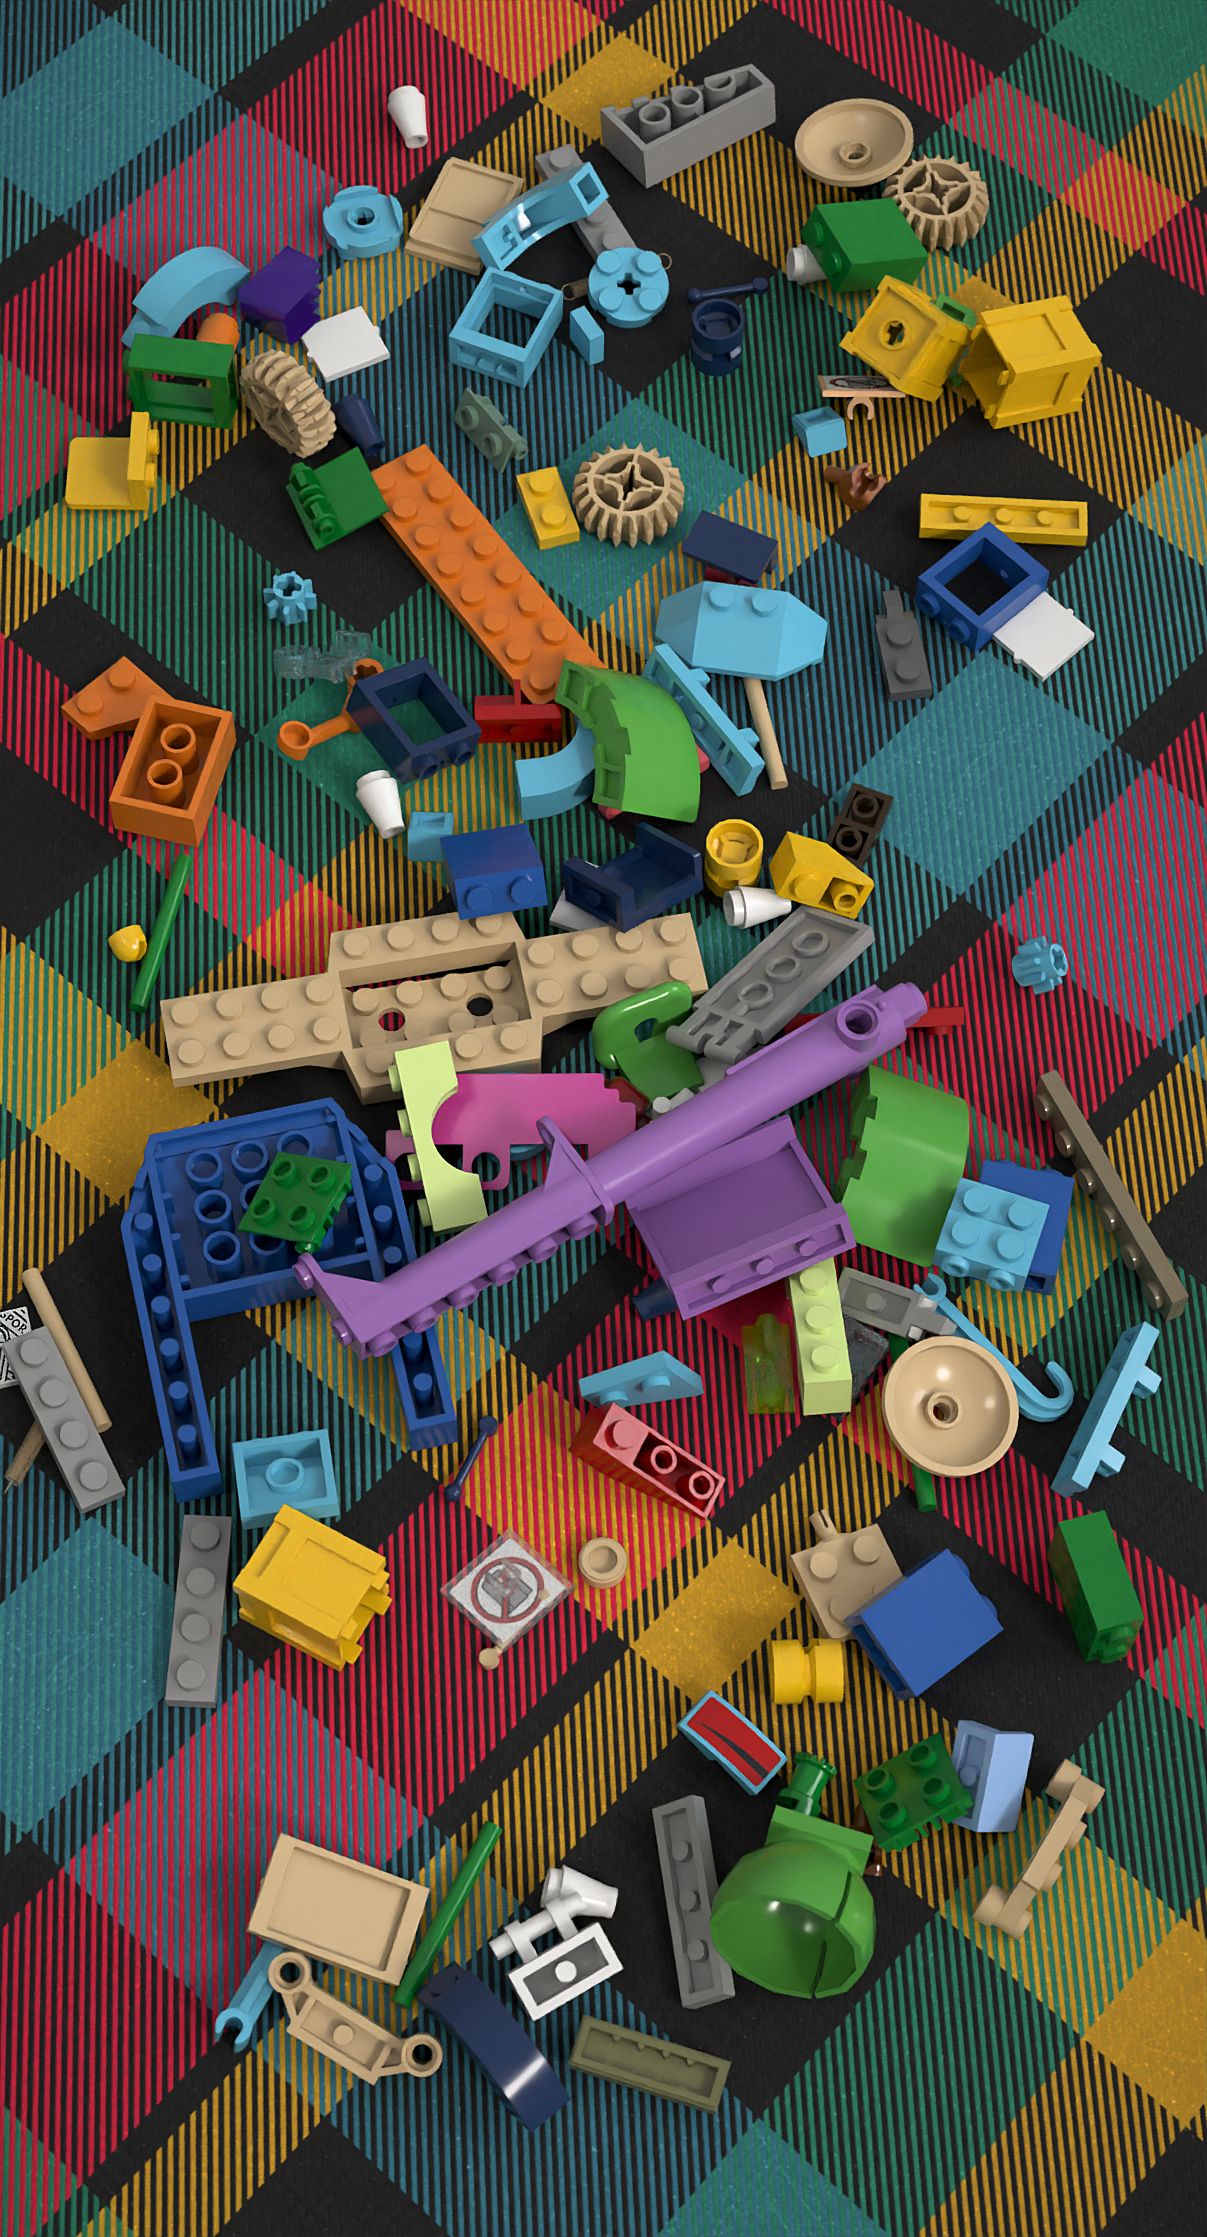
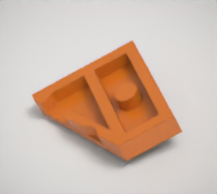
(111, 701)

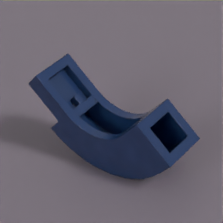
(495, 2044)

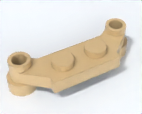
(1077, 1796)
(343, 2031)

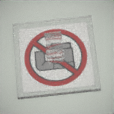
(507, 1589)

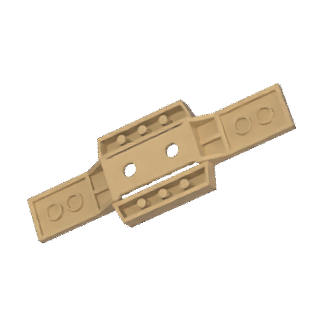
(328, 1026)

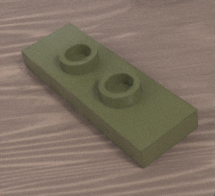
(649, 2064)

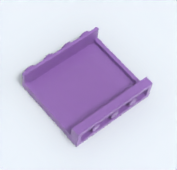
(739, 1219)

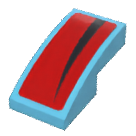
(732, 1741)

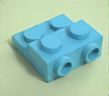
(990, 1235)
(288, 1472)

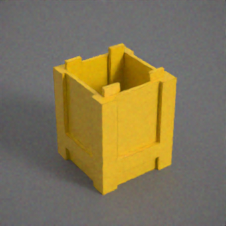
(930, 343)
(1029, 361)
(313, 1588)

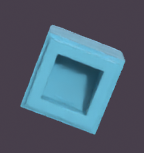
(820, 431)
(425, 834)

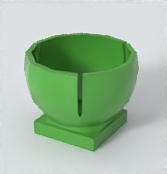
(794, 1902)

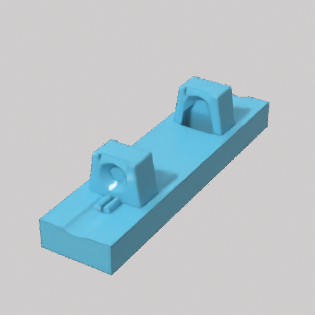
(728, 748)
(1122, 1376)

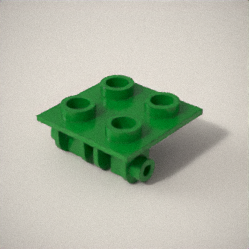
(335, 497)
(298, 1200)
(911, 1792)

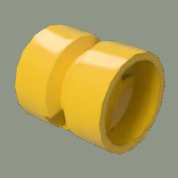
(732, 856)
(806, 1671)

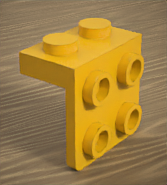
(113, 470)

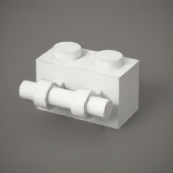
(561, 1970)

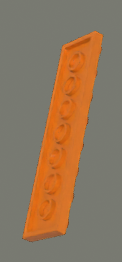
(478, 575)

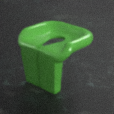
(653, 1064)

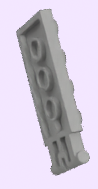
(771, 984)

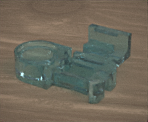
(307, 661)

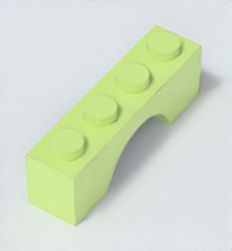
(426, 1081)
(820, 1339)

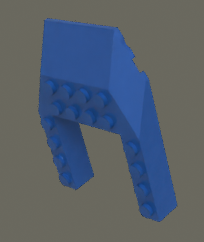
(197, 1265)

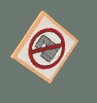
(858, 389)

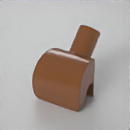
(856, 485)

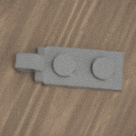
(890, 1307)

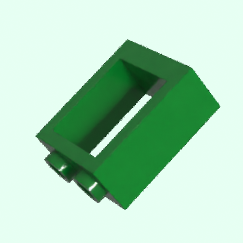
(182, 402)

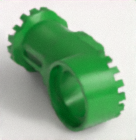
(807, 1784)

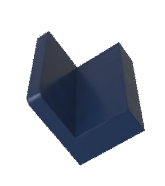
(731, 548)

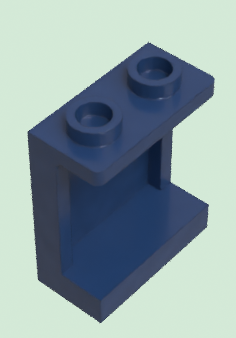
(636, 883)

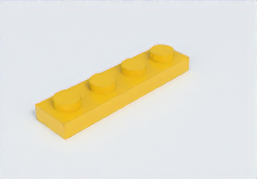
(1017, 518)

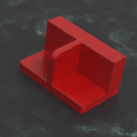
(512, 721)

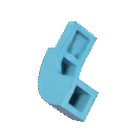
(538, 212)
(182, 287)
(557, 781)

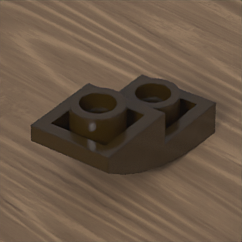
(859, 824)

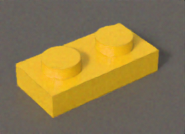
(547, 508)

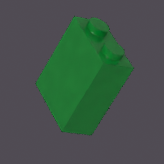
(863, 243)
(1095, 1587)

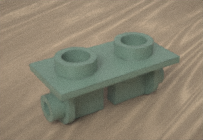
(486, 430)

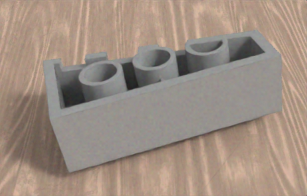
(689, 124)

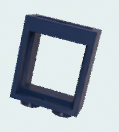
(401, 684)

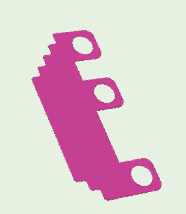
(504, 1109)

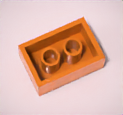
(173, 770)

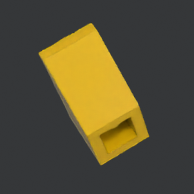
(818, 876)

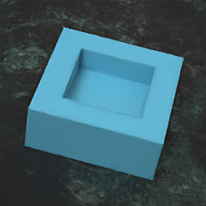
(586, 336)

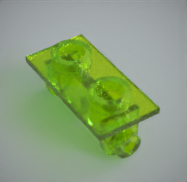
(768, 1367)

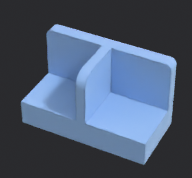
(994, 1772)

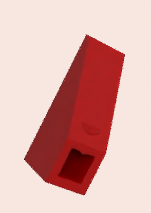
(645, 1460)

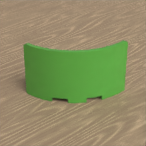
(643, 741)
(903, 1164)

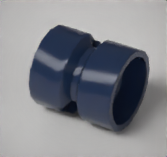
(717, 337)

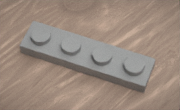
(602, 228)
(63, 1419)
(199, 1611)
(689, 1894)

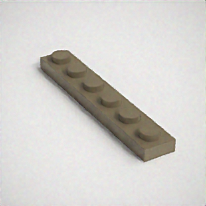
(1116, 1207)

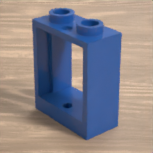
(1004, 559)

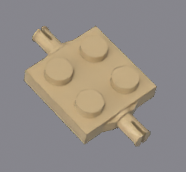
(842, 1573)

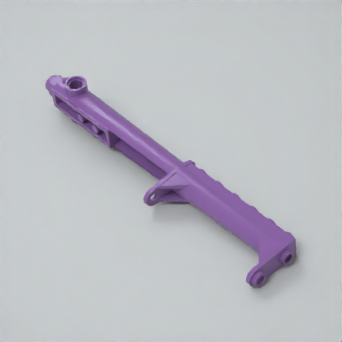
(584, 1193)

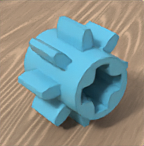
(290, 598)
(1039, 965)

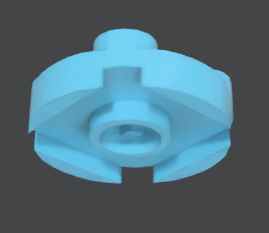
(363, 240)
(633, 265)

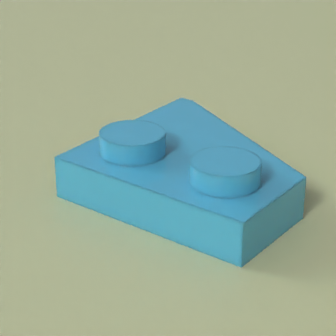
(642, 1382)

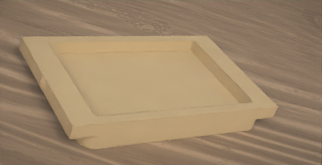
(454, 213)
(337, 1910)

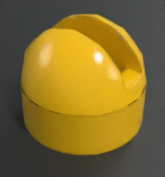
(128, 943)

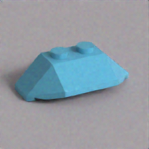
(741, 630)

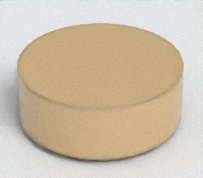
(602, 1563)

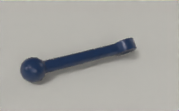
(758, 286)
(488, 1427)

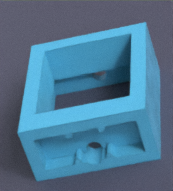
(496, 356)

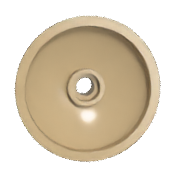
(854, 142)
(971, 1392)

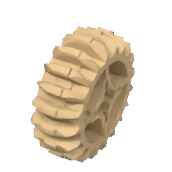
(939, 200)
(287, 403)
(647, 509)

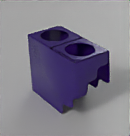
(283, 296)

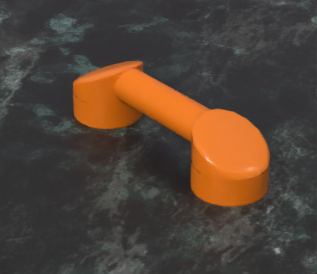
(297, 738)

